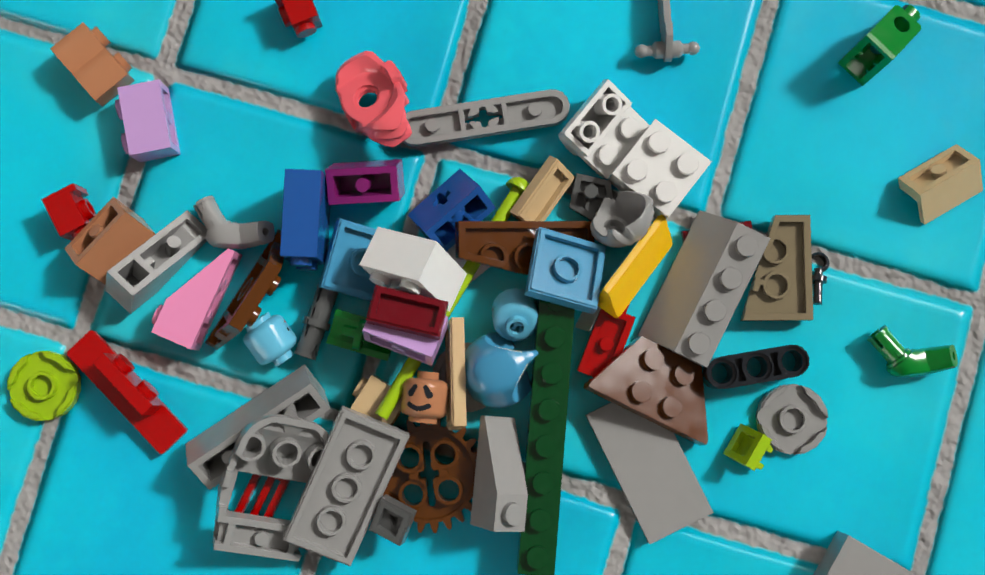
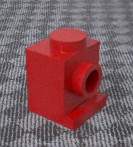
(301, 15)
(69, 210)

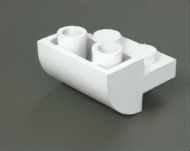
(603, 129)

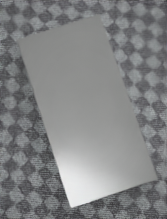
(649, 471)
(346, 486)

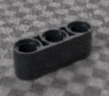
(771, 367)

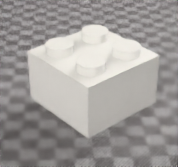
(660, 168)
(412, 265)

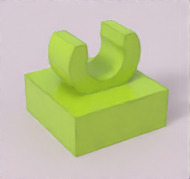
(748, 447)

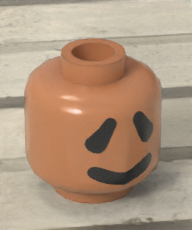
(425, 398)

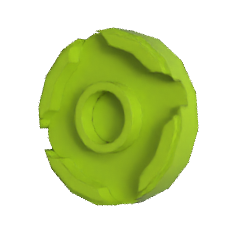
(44, 385)

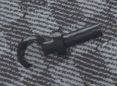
(819, 279)

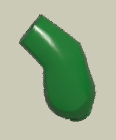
(912, 362)

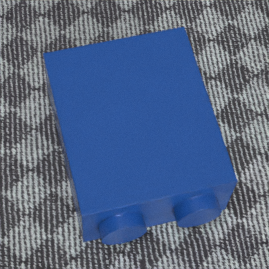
(305, 219)

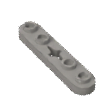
(518, 114)

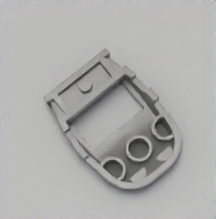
(273, 448)

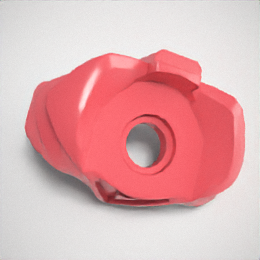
(386, 118)

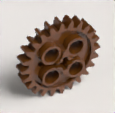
(459, 470)

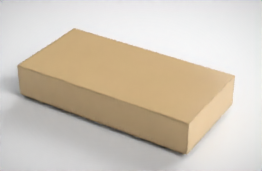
(543, 191)

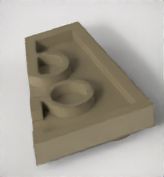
(784, 274)

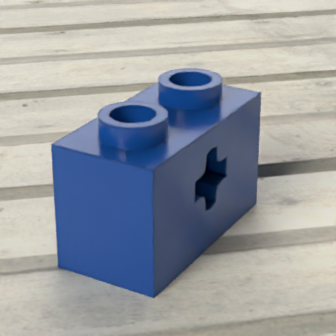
(451, 202)

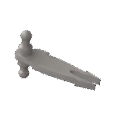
(666, 48)

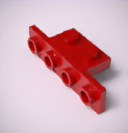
(127, 392)

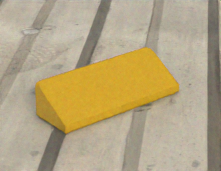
(636, 268)

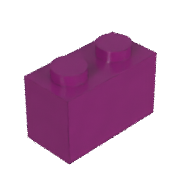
(365, 182)

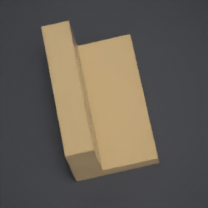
(943, 182)

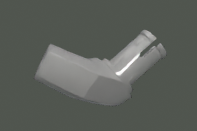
(231, 234)

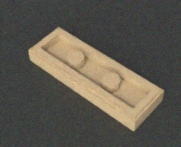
(456, 373)

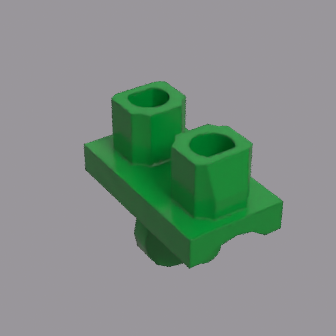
(348, 334)

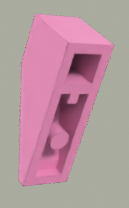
(193, 306)

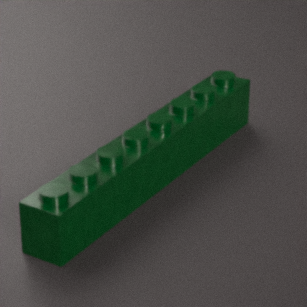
(546, 438)

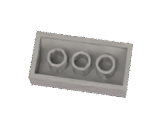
(704, 287)

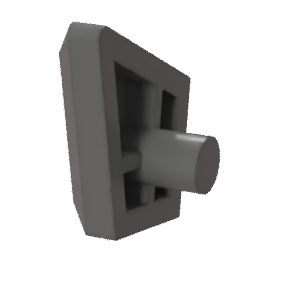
(589, 194)

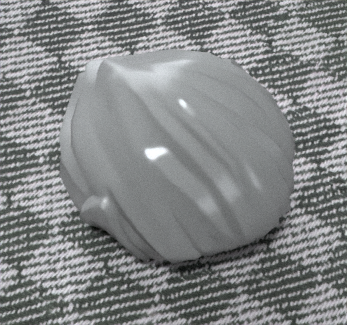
(622, 219)

